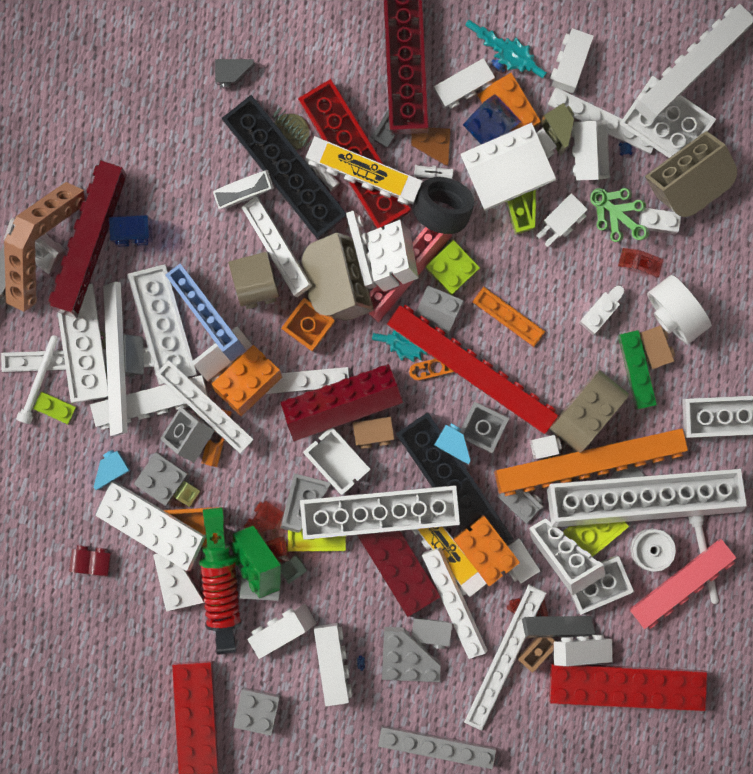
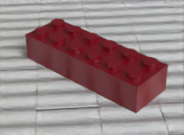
(341, 402)
(400, 570)

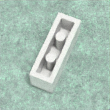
(571, 60)
(464, 84)
(582, 651)

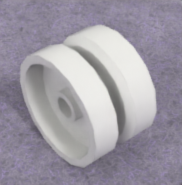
(641, 547)

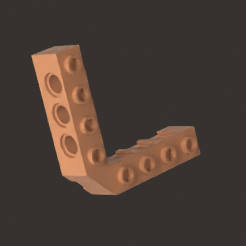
(20, 245)

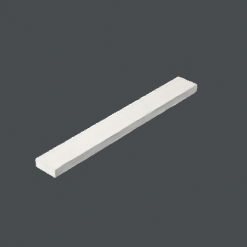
(115, 359)
(31, 360)
(504, 658)

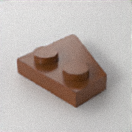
(433, 144)

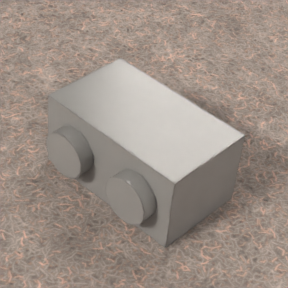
(432, 632)

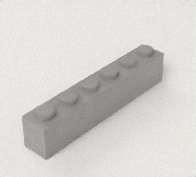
(437, 747)

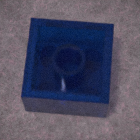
(491, 120)
(131, 230)

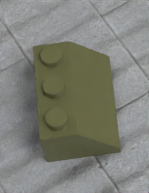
(558, 126)

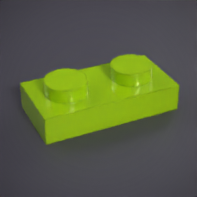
(54, 407)

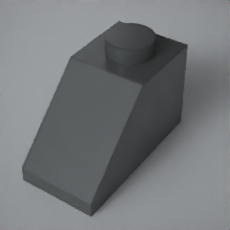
(231, 71)

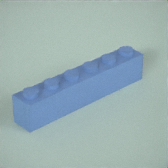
(205, 312)

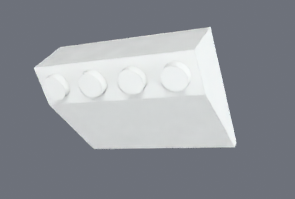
(672, 128)
(508, 166)

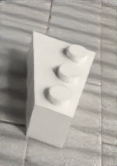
(176, 585)
(281, 630)

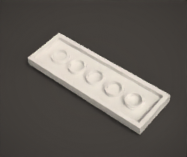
(161, 320)
(84, 352)
(150, 526)

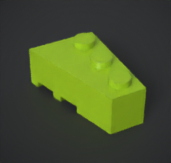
(522, 212)

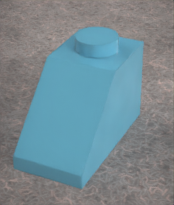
(453, 443)
(110, 469)

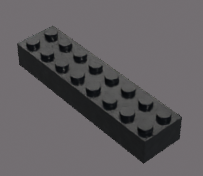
(285, 166)
(446, 470)

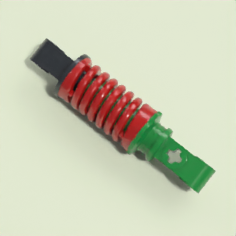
(219, 583)

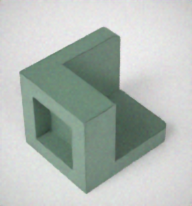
(293, 569)

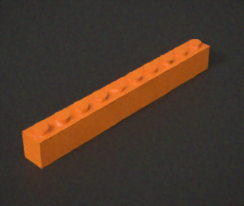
(589, 461)

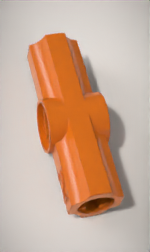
(213, 450)

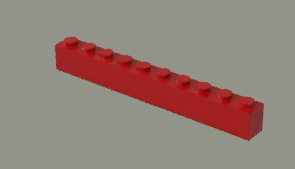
(471, 369)

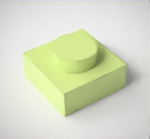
(186, 493)

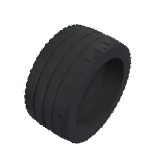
(440, 218)

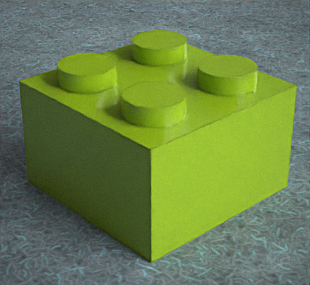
(452, 267)

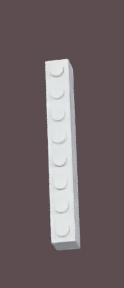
(695, 63)

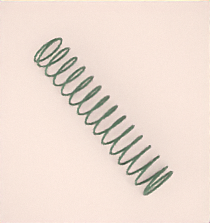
(285, 124)

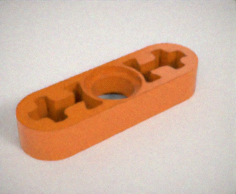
(423, 375)

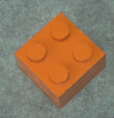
(307, 325)

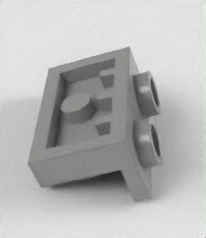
(522, 504)

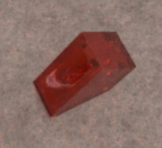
(640, 262)
(279, 548)

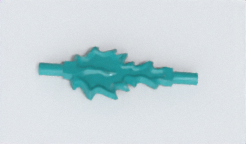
(510, 52)
(401, 345)

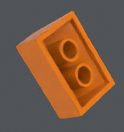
(513, 97)

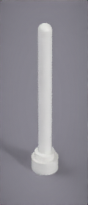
(26, 415)
(697, 522)

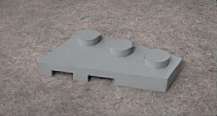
(301, 489)

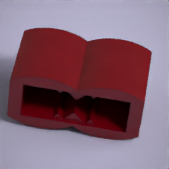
(90, 561)

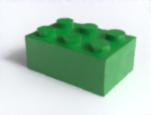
(256, 562)

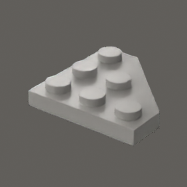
(406, 658)

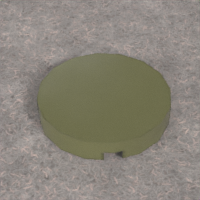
(299, 120)

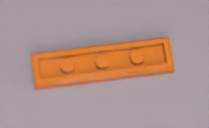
(508, 316)

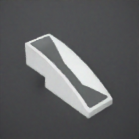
(243, 190)

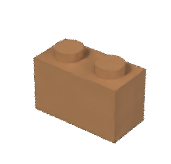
(656, 347)
(373, 431)
(536, 652)

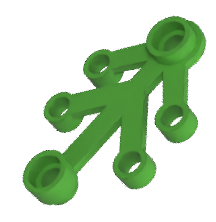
(617, 213)

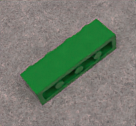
(637, 370)

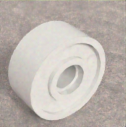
(678, 310)

